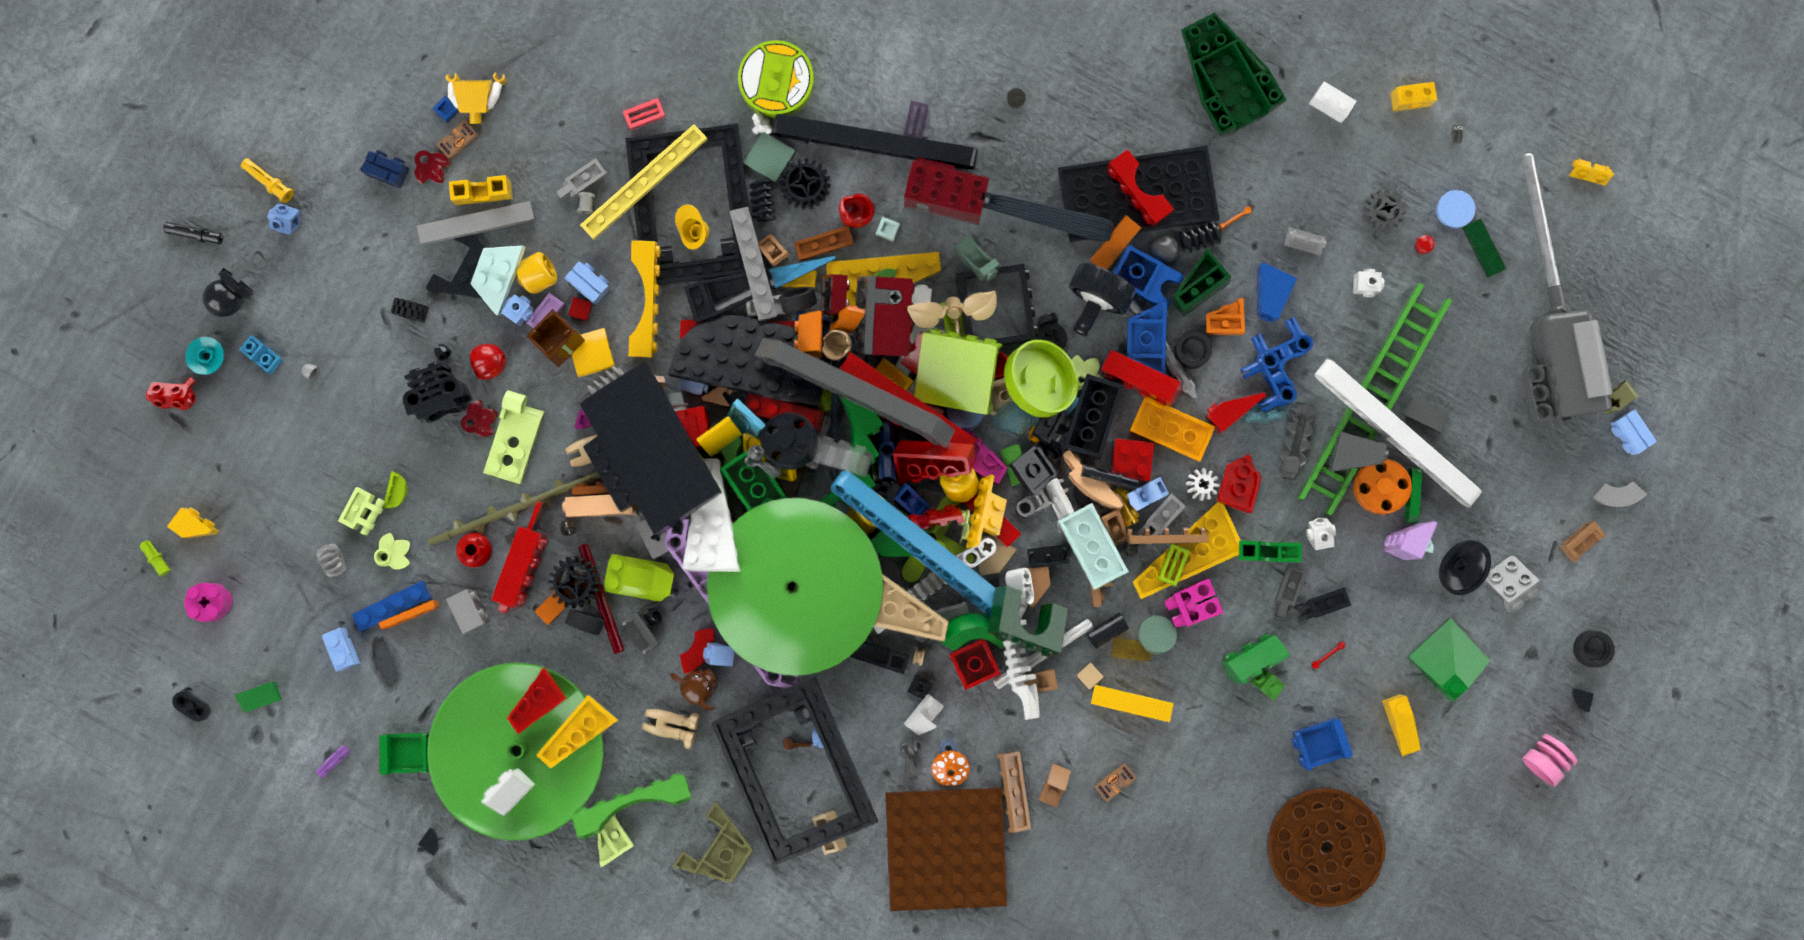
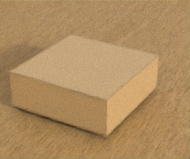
(1089, 675)

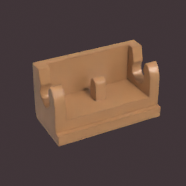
(1582, 540)

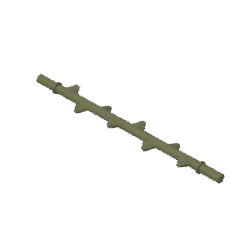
(512, 511)

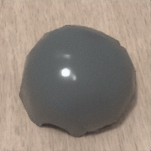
(1165, 249)

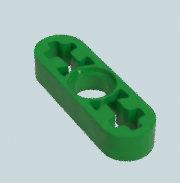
(1412, 506)

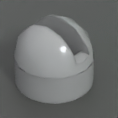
(310, 371)

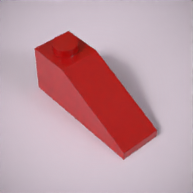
(1230, 411)

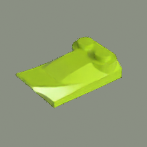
(638, 578)

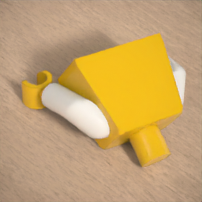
(474, 95)

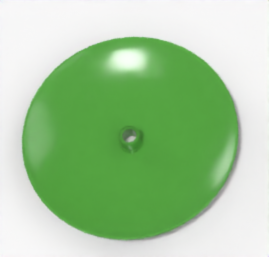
(835, 593)
(475, 744)

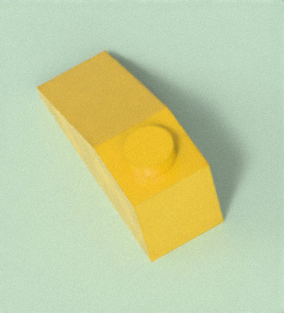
(1402, 723)

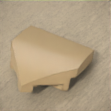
(998, 560)

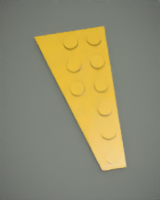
(906, 266)

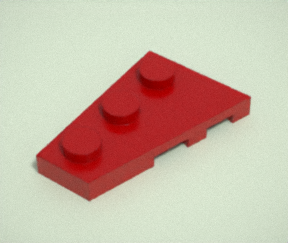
(940, 517)
(537, 701)

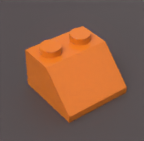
(810, 333)

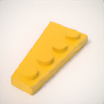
(580, 727)

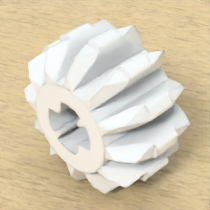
(1204, 478)

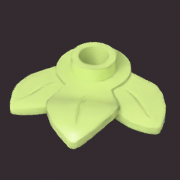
(1090, 367)
(965, 526)
(395, 551)

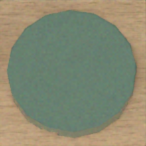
(1157, 634)

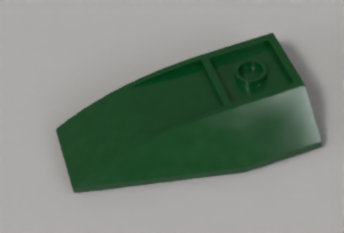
(1229, 76)

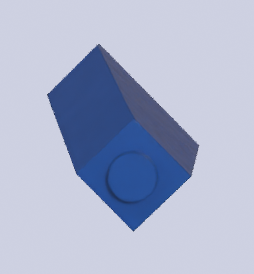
(1272, 291)

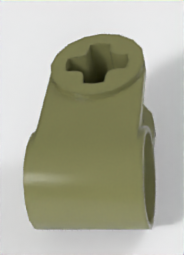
(1622, 395)

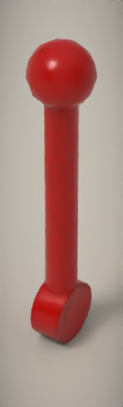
(1315, 664)

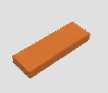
(1118, 241)
(550, 609)
(410, 614)

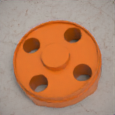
(1382, 487)

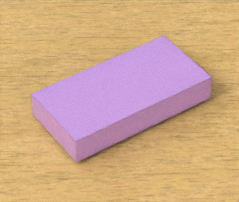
(550, 302)

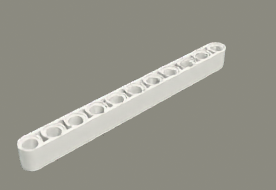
(1397, 433)

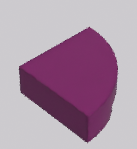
(582, 421)

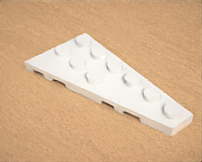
(710, 532)

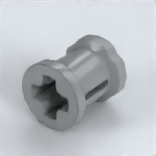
(586, 203)

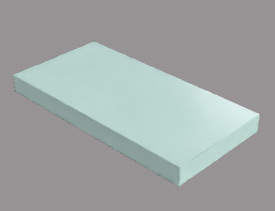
(1093, 546)

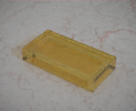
(1129, 650)

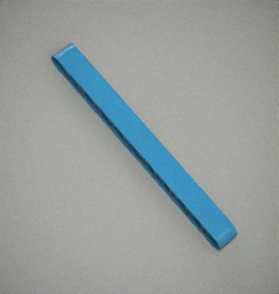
(914, 540)

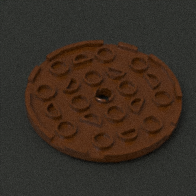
(1329, 876)

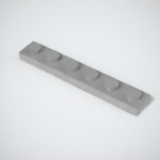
(753, 264)

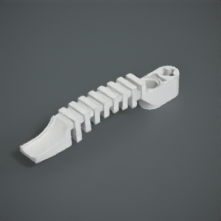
(1021, 580)
(933, 581)

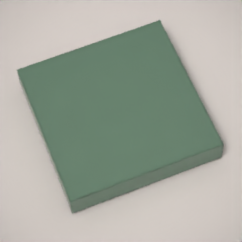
(769, 157)

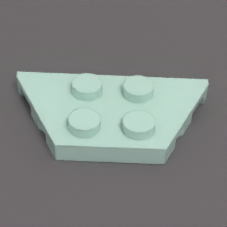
(496, 274)

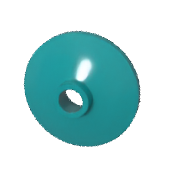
(196, 355)

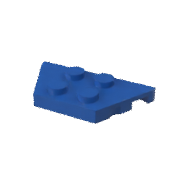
(1148, 337)

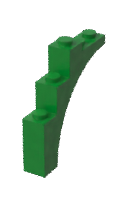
(861, 423)

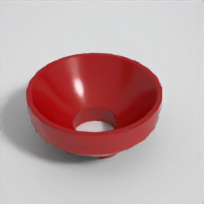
(482, 554)

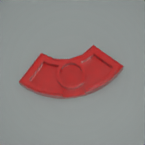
(694, 656)

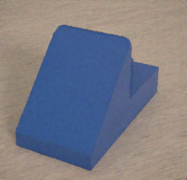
(911, 500)

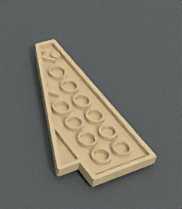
(907, 614)

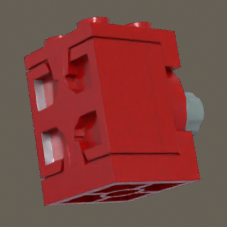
(693, 419)

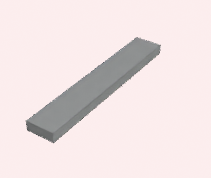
(475, 223)

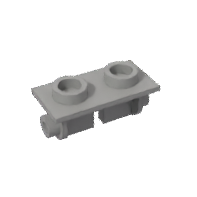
(1305, 241)

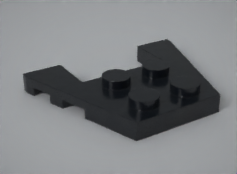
(462, 280)

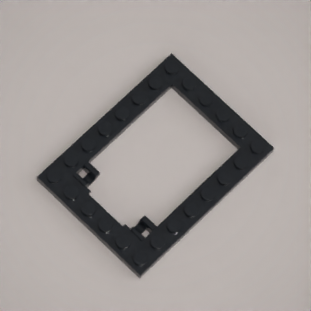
(730, 261)
(739, 724)

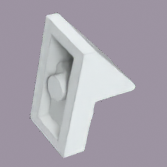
(922, 717)

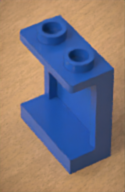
(1321, 743)

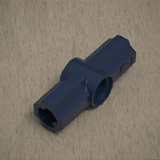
(886, 463)

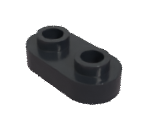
(192, 707)

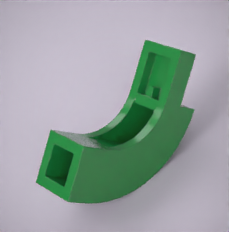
(1270, 551)
(969, 627)

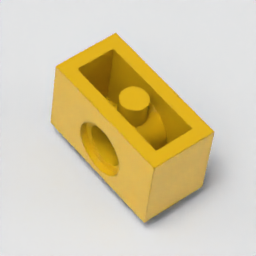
(1413, 96)

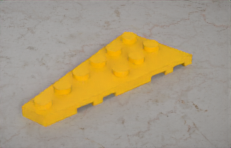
(1221, 546)

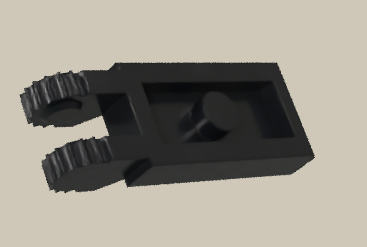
(1325, 604)

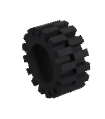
(409, 310)

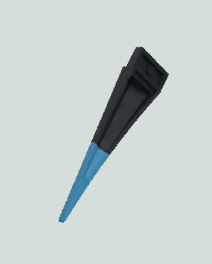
(720, 295)

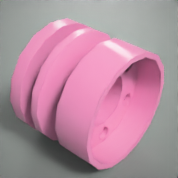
(1551, 757)

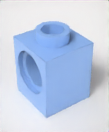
(718, 654)

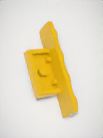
(987, 513)

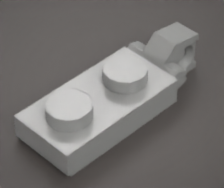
(582, 179)

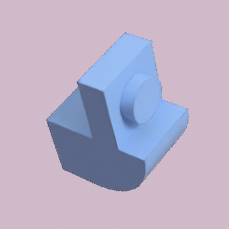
(1147, 494)

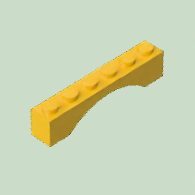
(644, 257)

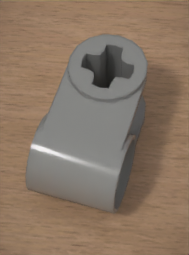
(1035, 503)

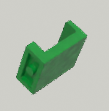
(403, 753)

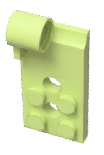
(519, 422)

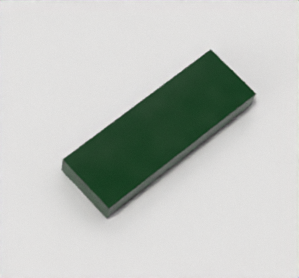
(1484, 248)

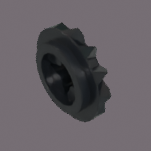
(1049, 329)

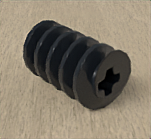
(761, 201)
(1199, 236)

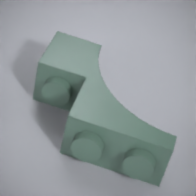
(977, 259)

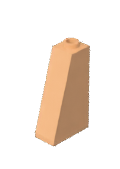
(594, 506)

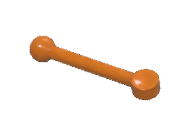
(1247, 210)

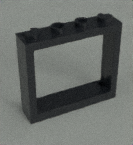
(1026, 293)

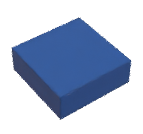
(445, 109)

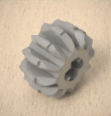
(331, 560)

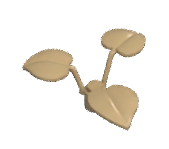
(978, 305)

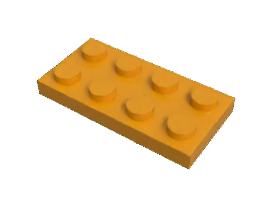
(1172, 429)

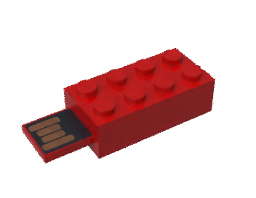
(521, 563)

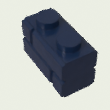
(385, 169)

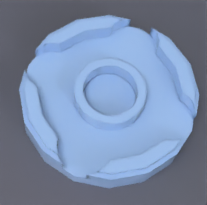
(1455, 209)

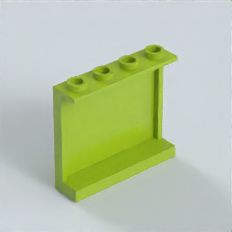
(956, 371)

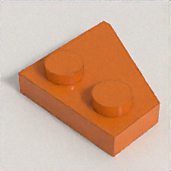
(1226, 320)

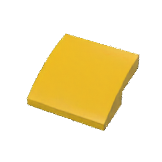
(593, 353)
(719, 436)

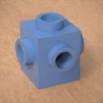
(284, 219)

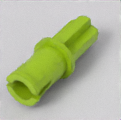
(154, 558)

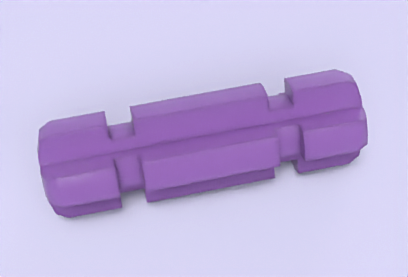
(333, 761)

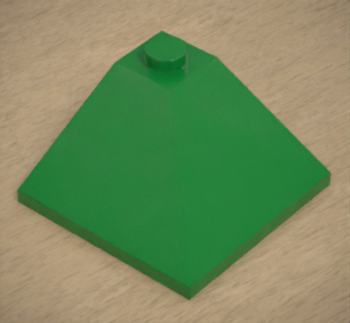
(1449, 660)

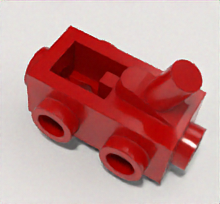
(172, 395)

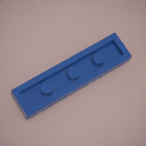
(391, 606)

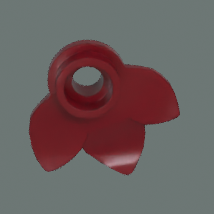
(432, 168)
(481, 417)

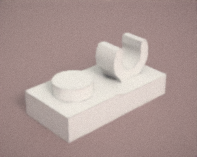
(1056, 494)

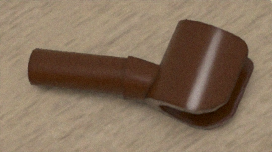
(789, 744)

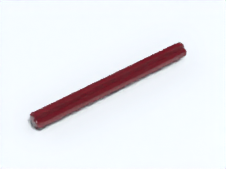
(603, 605)

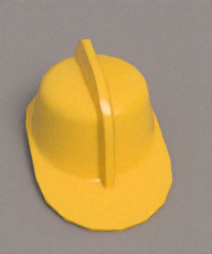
(691, 227)

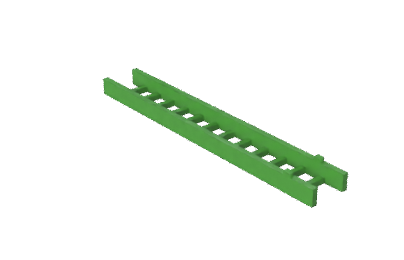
(1391, 399)

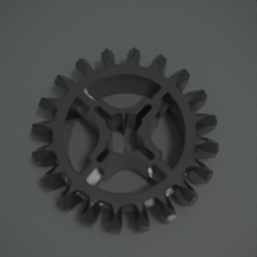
(801, 168)
(577, 588)

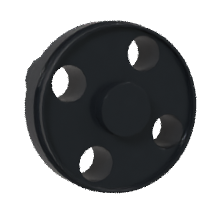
(789, 441)

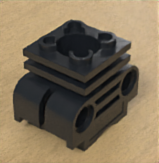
(434, 393)

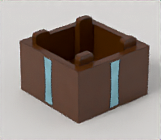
(555, 338)

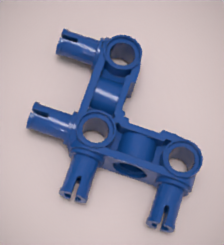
(1275, 374)

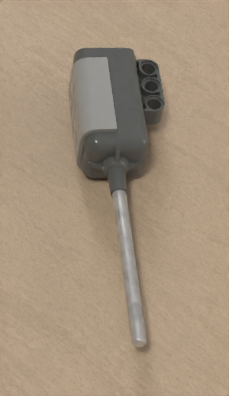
(1565, 340)

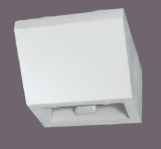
(508, 792)

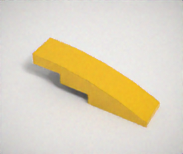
(1132, 703)

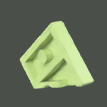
(612, 841)

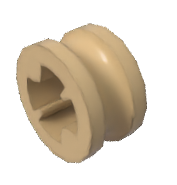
(918, 656)

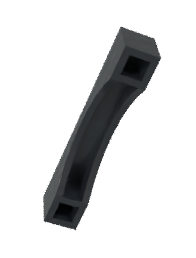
(881, 657)

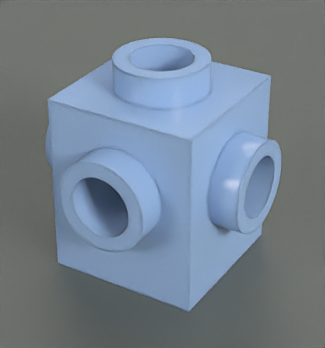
(518, 309)

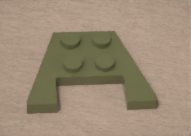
(724, 855)

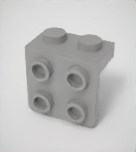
(1513, 583)

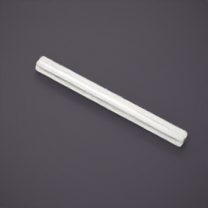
(1036, 658)

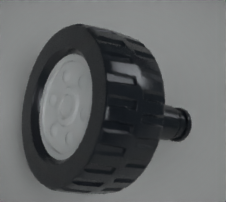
(1101, 291)

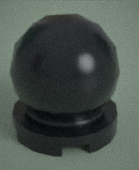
(225, 295)

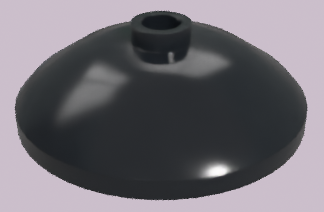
(1465, 567)

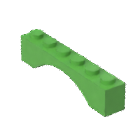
(592, 820)

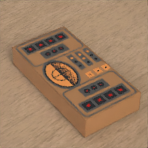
(457, 139)
(1115, 782)

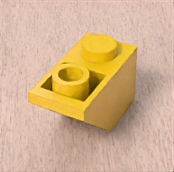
(190, 525)

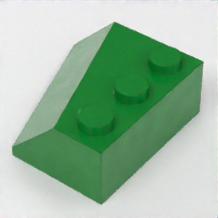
(1254, 657)

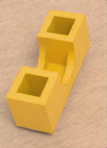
(467, 192)

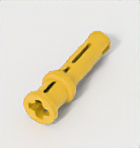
(273, 185)

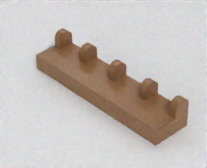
(1166, 538)
(1014, 791)

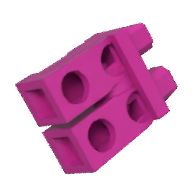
(1188, 606)

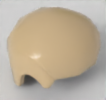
(836, 344)

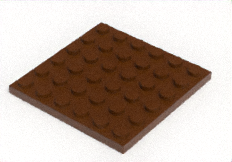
(946, 849)

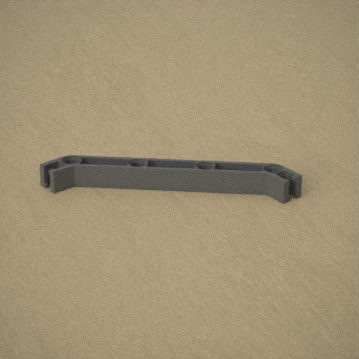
(855, 390)

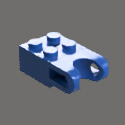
(1150, 277)

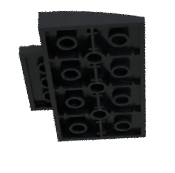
(646, 451)

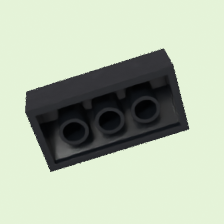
(1093, 417)

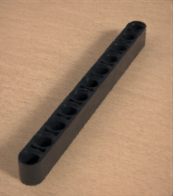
(874, 141)

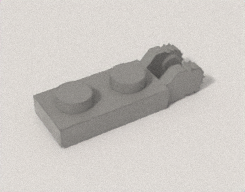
(1163, 515)

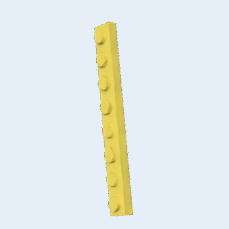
(643, 182)

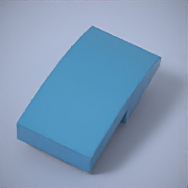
(261, 354)

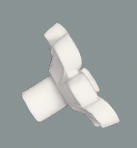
(762, 124)

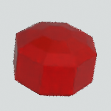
(1424, 244)

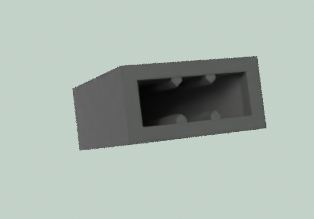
(1356, 452)

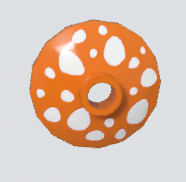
(950, 761)

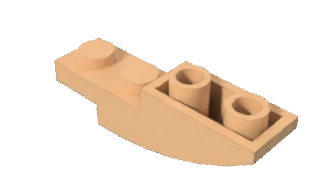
(1095, 490)

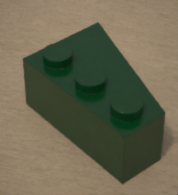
(1201, 284)

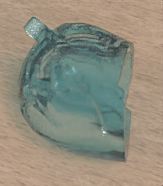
(1012, 419)

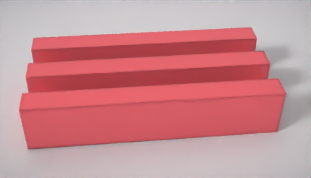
(647, 120)

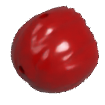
(861, 210)
(487, 361)

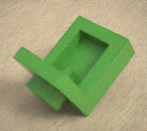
(1268, 684)

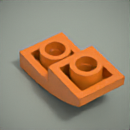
(848, 319)

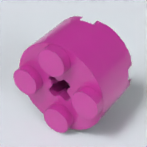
(197, 599)

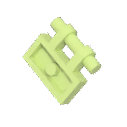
(356, 509)

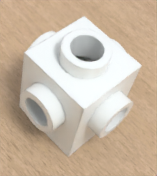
(1368, 283)
(1321, 533)

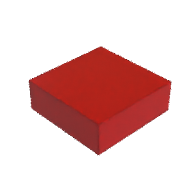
(580, 309)

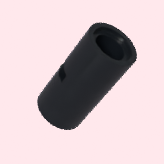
(1107, 630)

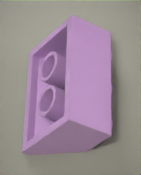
(1411, 541)

